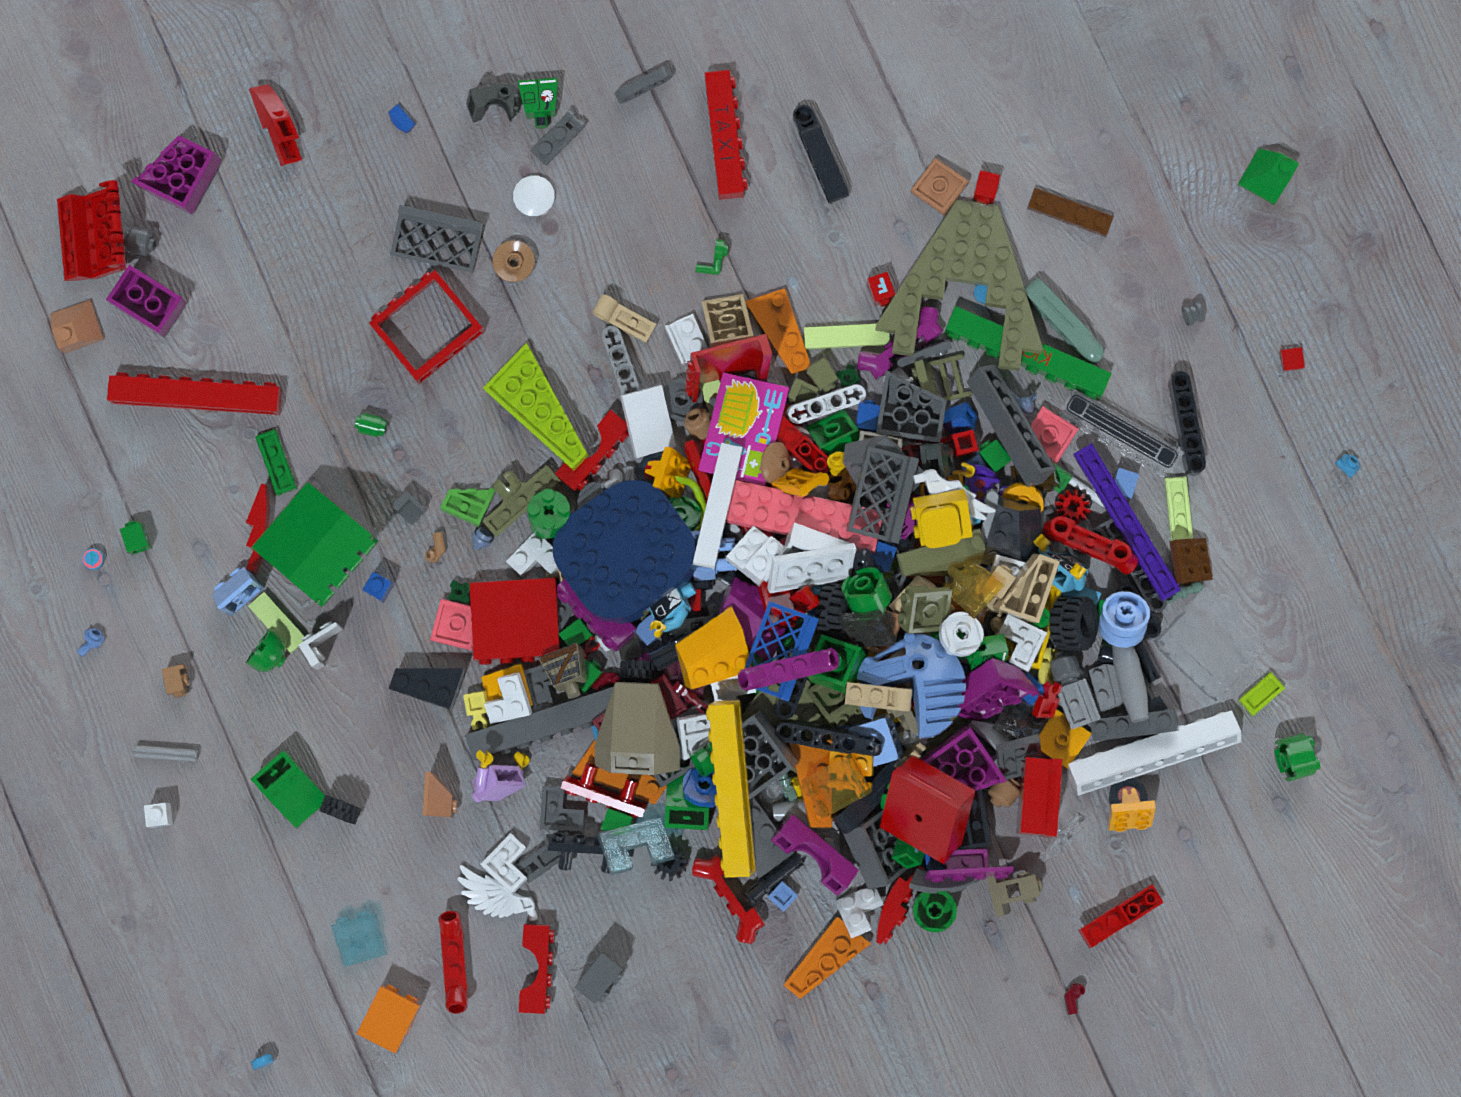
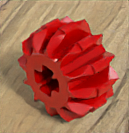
(1065, 502)

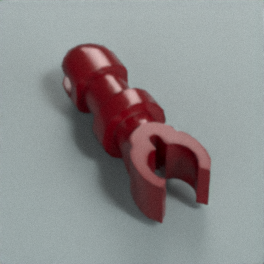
(684, 691)

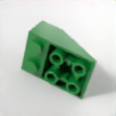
(289, 788)
(681, 812)

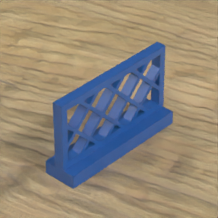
(800, 648)

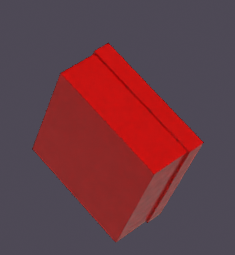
(1039, 797)
(927, 809)

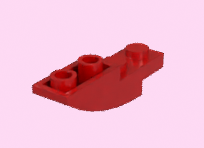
(278, 122)
(802, 448)
(892, 912)
(1120, 916)

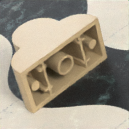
(726, 320)

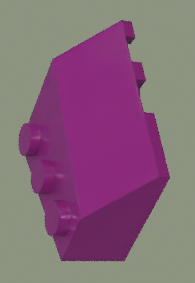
(749, 612)

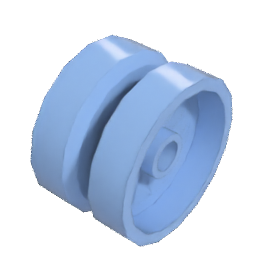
(1124, 619)

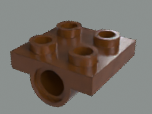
(842, 487)
(1190, 560)

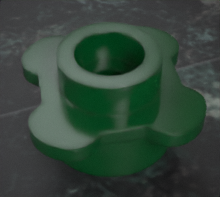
(853, 376)
(455, 587)

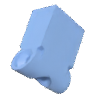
(883, 729)

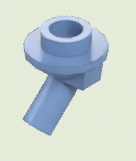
(94, 639)

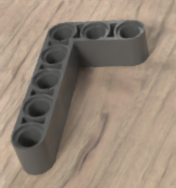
(1135, 577)

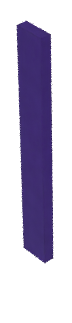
(1126, 522)

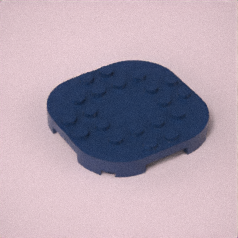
(625, 551)

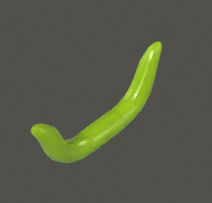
(698, 495)

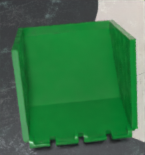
(314, 544)

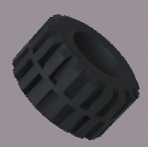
(829, 610)
(1073, 623)

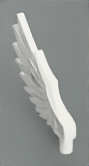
(937, 484)
(494, 897)

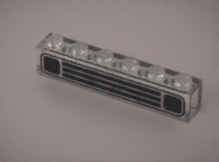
(1121, 433)

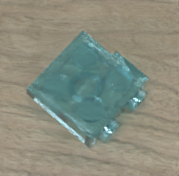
(359, 938)

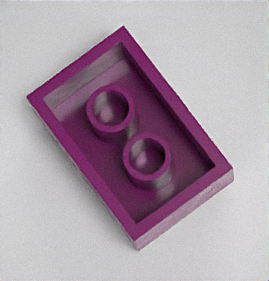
(146, 301)

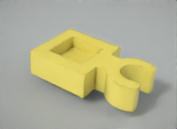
(1044, 673)
(475, 706)

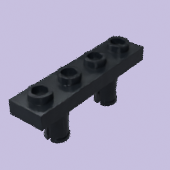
(576, 844)

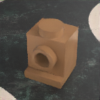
(176, 681)

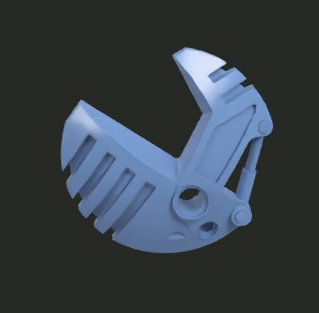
(935, 687)

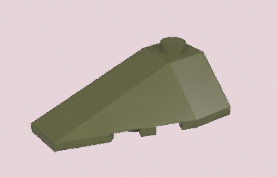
(936, 561)

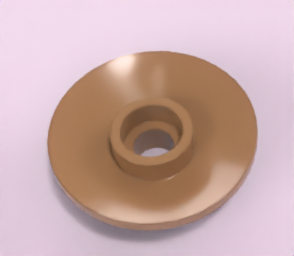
(513, 251)
(775, 461)

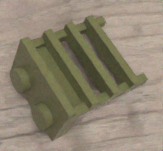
(924, 378)

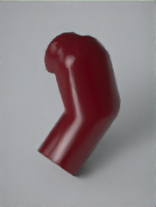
(605, 679)
(1072, 996)

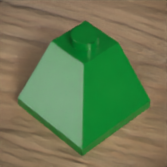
(1268, 174)
(834, 432)

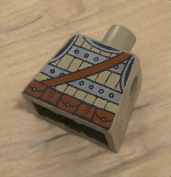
(566, 669)

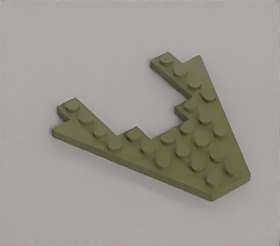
(971, 250)

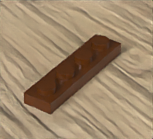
(1070, 212)

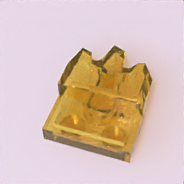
(972, 587)

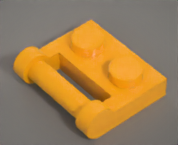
(800, 482)

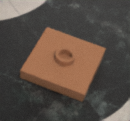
(939, 186)

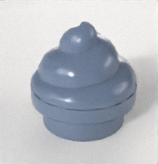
(481, 538)

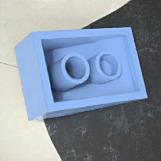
(236, 591)

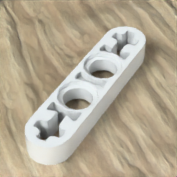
(826, 406)

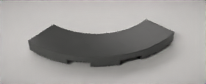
(921, 884)

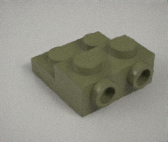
(924, 608)
(832, 705)

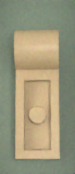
(623, 318)
(878, 696)

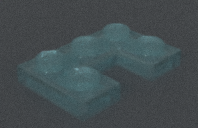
(620, 840)

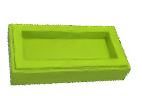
(1261, 694)

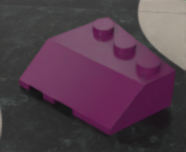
(180, 174)
(992, 688)
(965, 760)

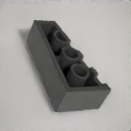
(765, 851)

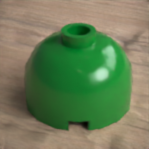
(268, 652)

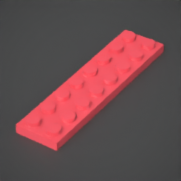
(778, 511)

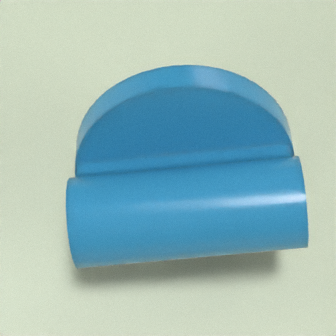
(1348, 464)

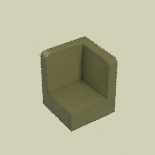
(801, 391)

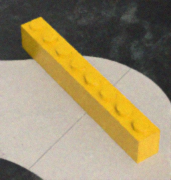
(731, 788)

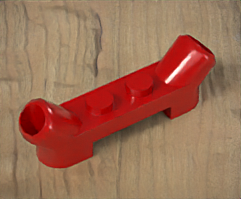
(1111, 552)
(749, 921)
(453, 962)

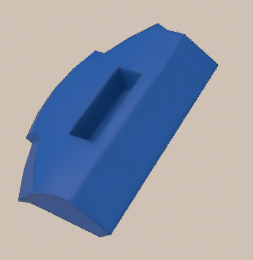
(401, 119)

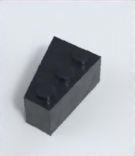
(429, 685)
(977, 830)

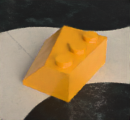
(713, 651)

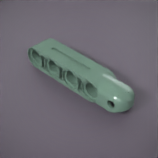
(1063, 321)

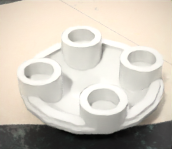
(533, 196)

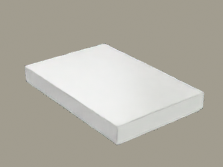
(648, 421)

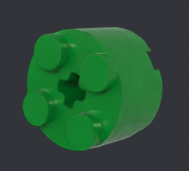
(540, 510)
(867, 591)
(1296, 757)
(924, 918)

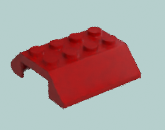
(91, 233)

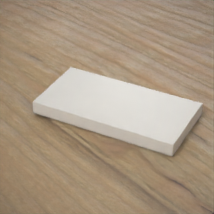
(811, 567)

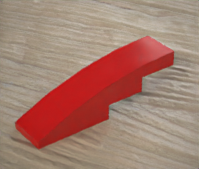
(259, 520)

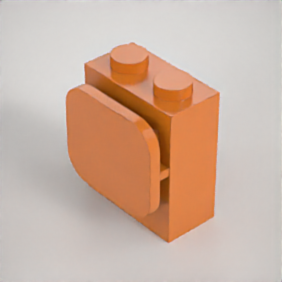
(389, 1018)

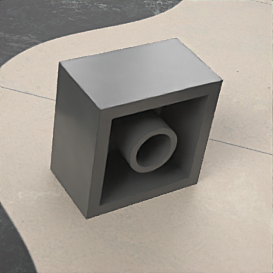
(599, 977)

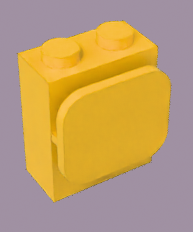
(941, 518)

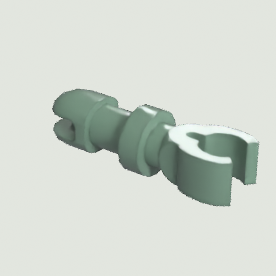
(1194, 587)
(788, 790)

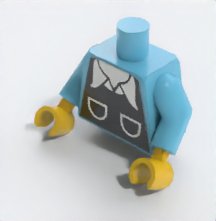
(1070, 572)
(671, 610)

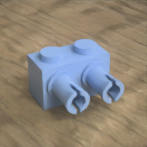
(722, 564)

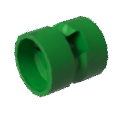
(702, 760)

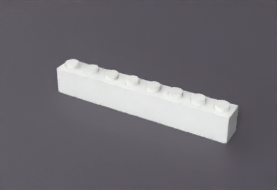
(1154, 752)

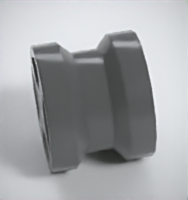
(1193, 313)

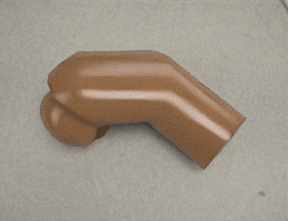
(437, 550)

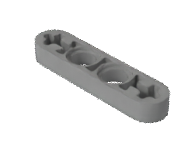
(619, 365)

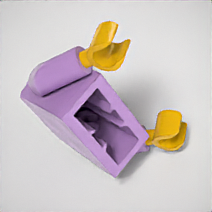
(498, 781)

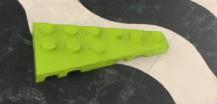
(530, 399)

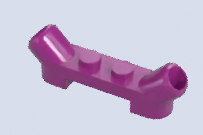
(927, 330)
(788, 669)

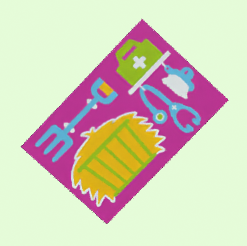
(744, 416)

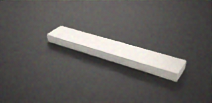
(717, 506)

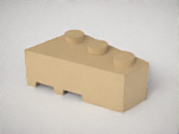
(1030, 589)

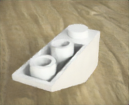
(805, 539)

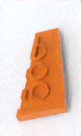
(779, 324)
(810, 762)
(647, 787)
(825, 958)

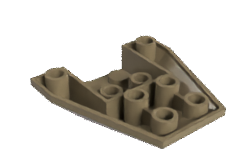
(637, 732)

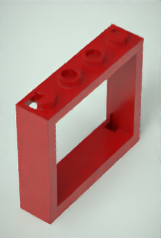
(446, 353)

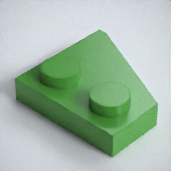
(468, 504)

